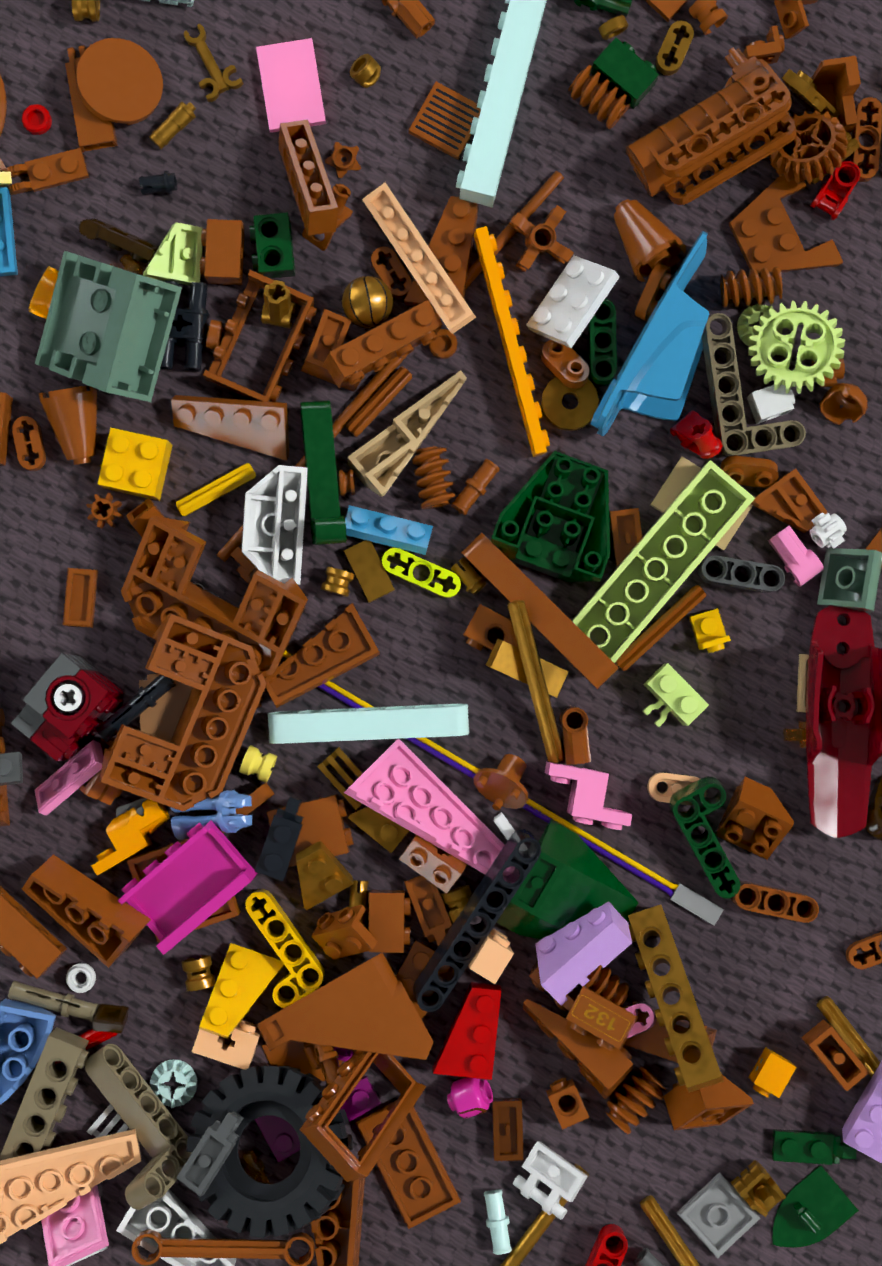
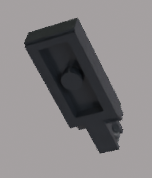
(281, 841)

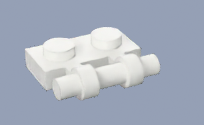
(554, 1172)

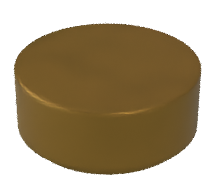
(613, 27)

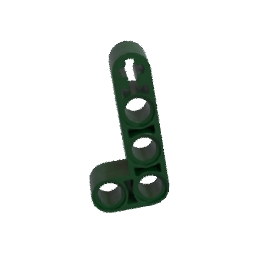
(707, 841)

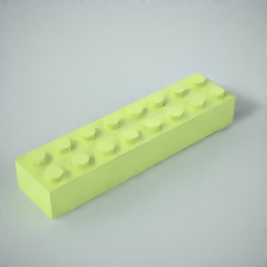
(662, 560)

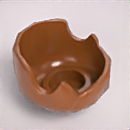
(849, 396)

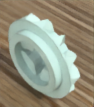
(184, 1074)

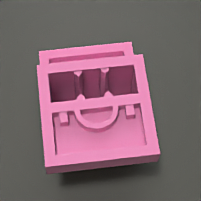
(588, 795)

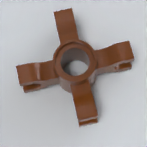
(554, 248)

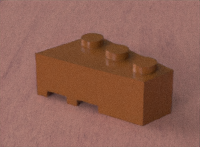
(653, 1039)

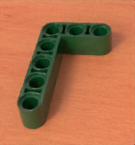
(322, 482)

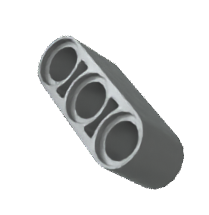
(754, 570)

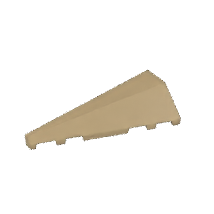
(387, 454)

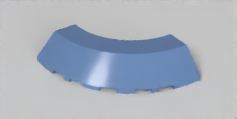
(22, 1040)

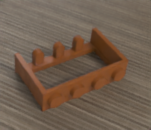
(234, 327)
(334, 1097)

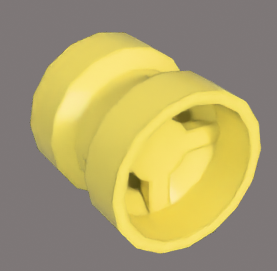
(256, 763)

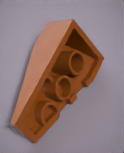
(597, 1064)

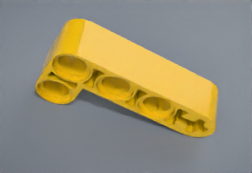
(279, 943)

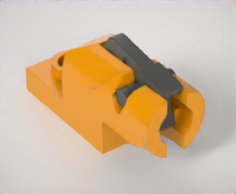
(130, 831)

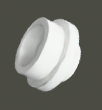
(71, 979)

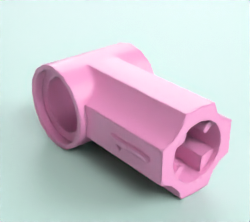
(797, 558)

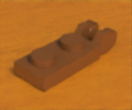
(49, 171)

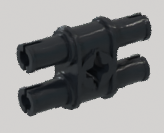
(191, 335)

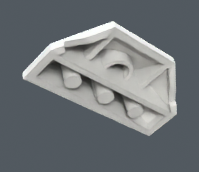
(276, 523)

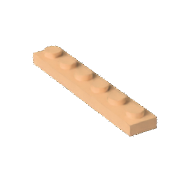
(419, 258)

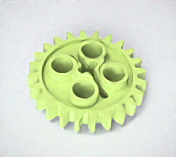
(823, 351)

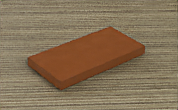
(412, 1168)

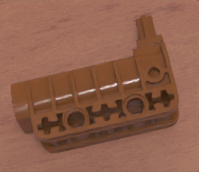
(716, 131)

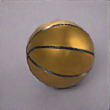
(367, 301)

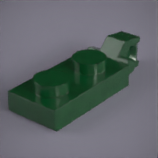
(809, 1147)

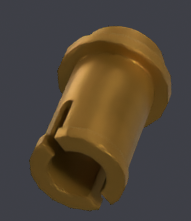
(470, 577)

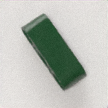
(607, 356)

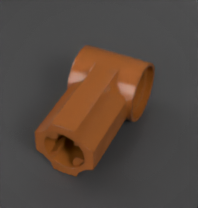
(412, 14)
(575, 739)

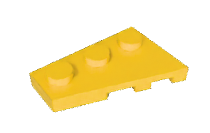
(238, 986)

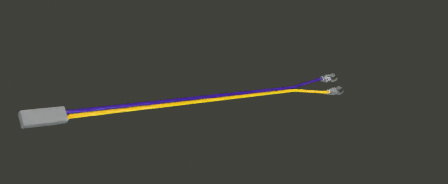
(682, 895)

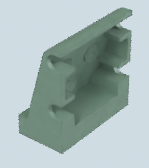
(108, 327)

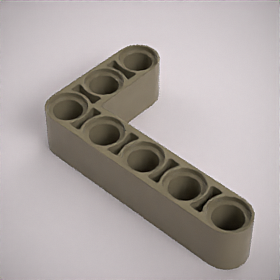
(734, 400)
(146, 1113)

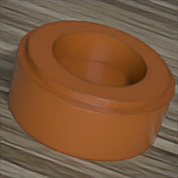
(214, 334)
(444, 345)

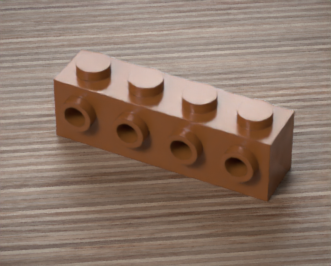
(382, 344)

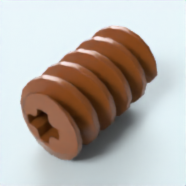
(598, 97)
(751, 287)
(433, 477)
(607, 986)
(635, 1100)

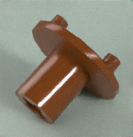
(503, 784)

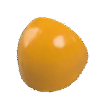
(43, 293)

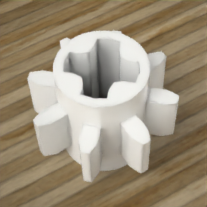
(828, 530)

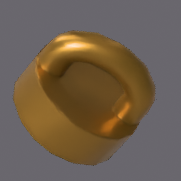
(365, 71)

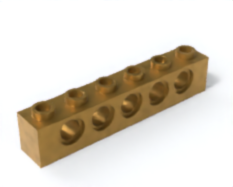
(706, 1070)

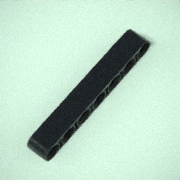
(476, 934)

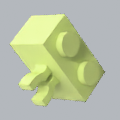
(675, 695)

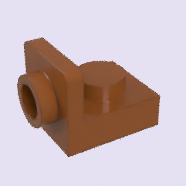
(767, 51)

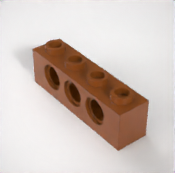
(308, 177)

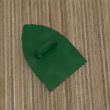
(811, 1211)

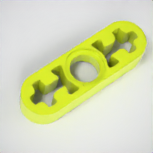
(404, 556)

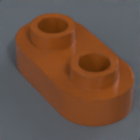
(653, 291)
(562, 362)
(750, 470)

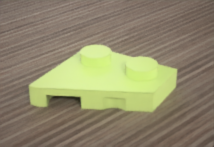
(178, 255)

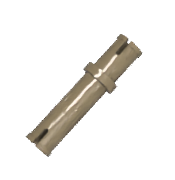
(57, 1002)

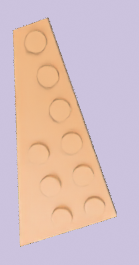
(48, 1179)

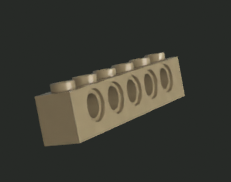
(59, 1047)

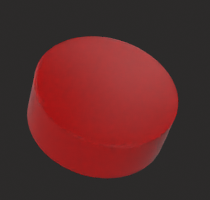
(36, 119)

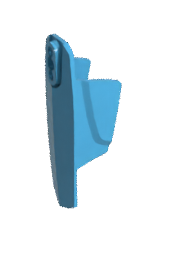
(664, 356)

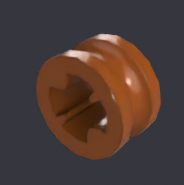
(347, 482)

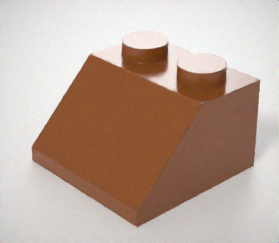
(705, 1106)

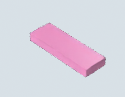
(69, 777)

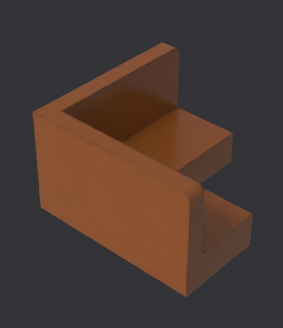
(837, 83)
(327, 337)

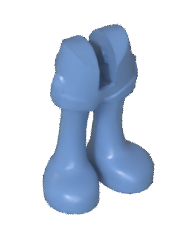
(226, 815)

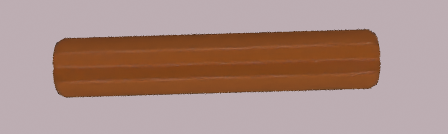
(379, 401)

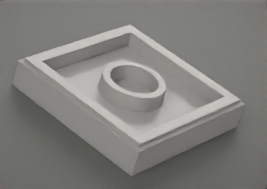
(718, 1215)

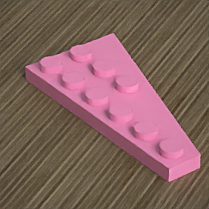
(416, 799)

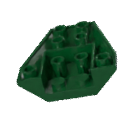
(559, 521)
(563, 887)

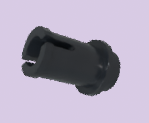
(158, 183)

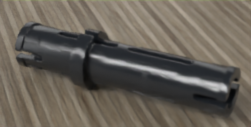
(133, 708)

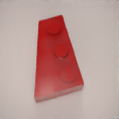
(472, 1037)

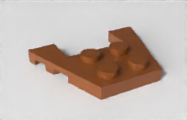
(769, 237)

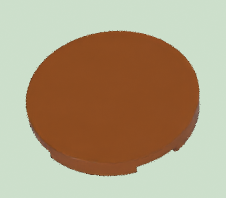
(119, 81)

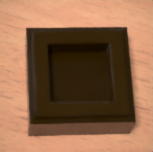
(110, 1018)

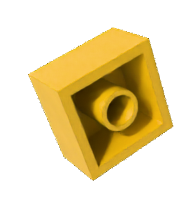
(135, 464)

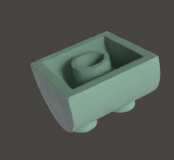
(850, 578)

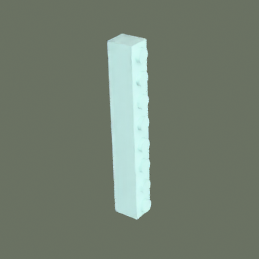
(500, 101)

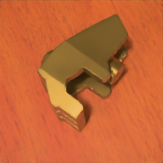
(758, 1188)

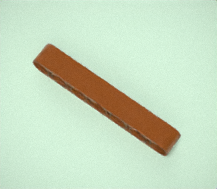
(541, 611)

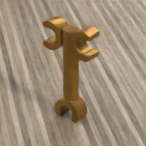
(219, 81)

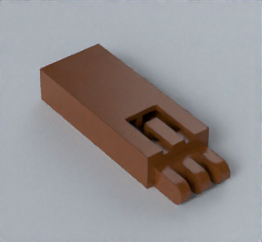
(91, 131)

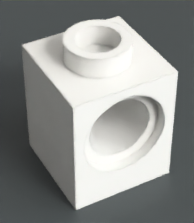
(770, 403)

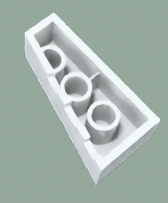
(171, 1220)

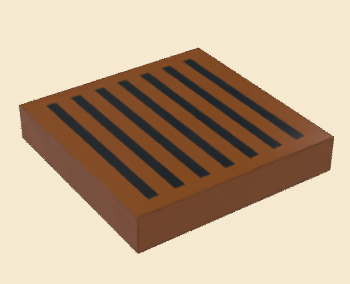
(445, 120)

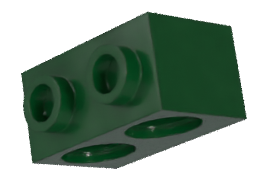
(279, 245)

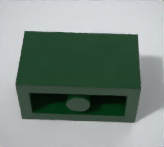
(625, 71)

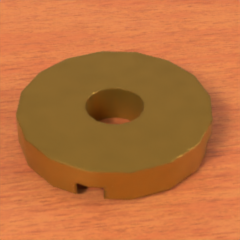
(565, 418)

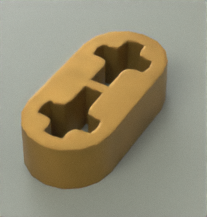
(668, 45)

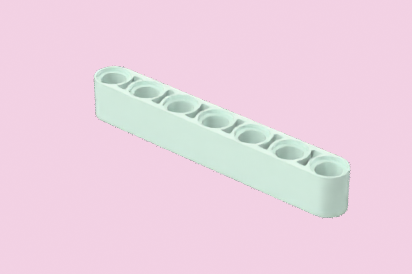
(368, 723)

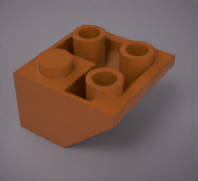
(755, 819)

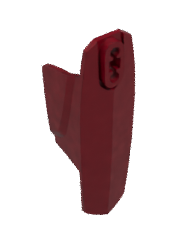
(842, 720)

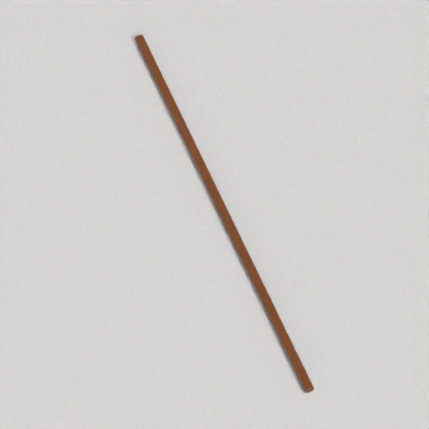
(381, 376)

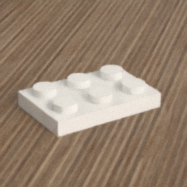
(572, 301)

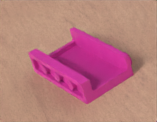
(188, 884)

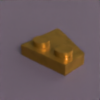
(804, 88)
(379, 828)
(320, 874)

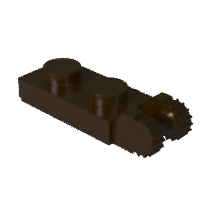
(118, 239)

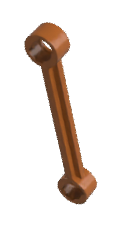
(223, 1248)

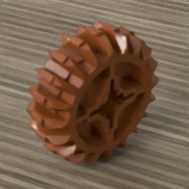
(810, 156)

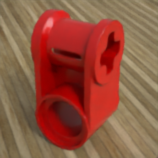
(834, 192)
(697, 435)

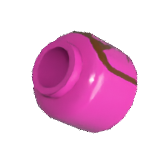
(470, 1097)

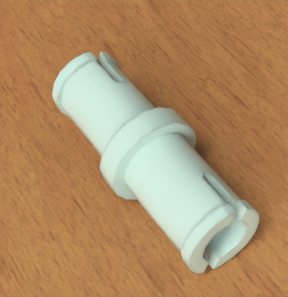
(497, 1222)

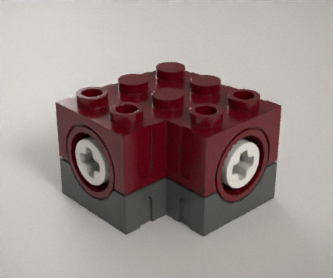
(67, 706)

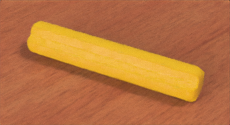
(215, 489)

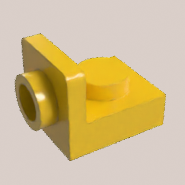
(709, 631)

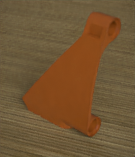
(355, 1012)

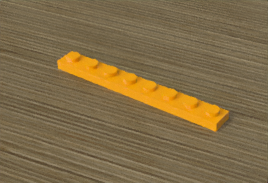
(508, 329)

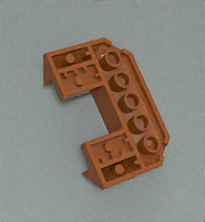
(162, 585)
(211, 725)

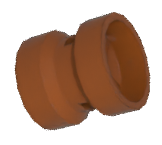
(708, 14)

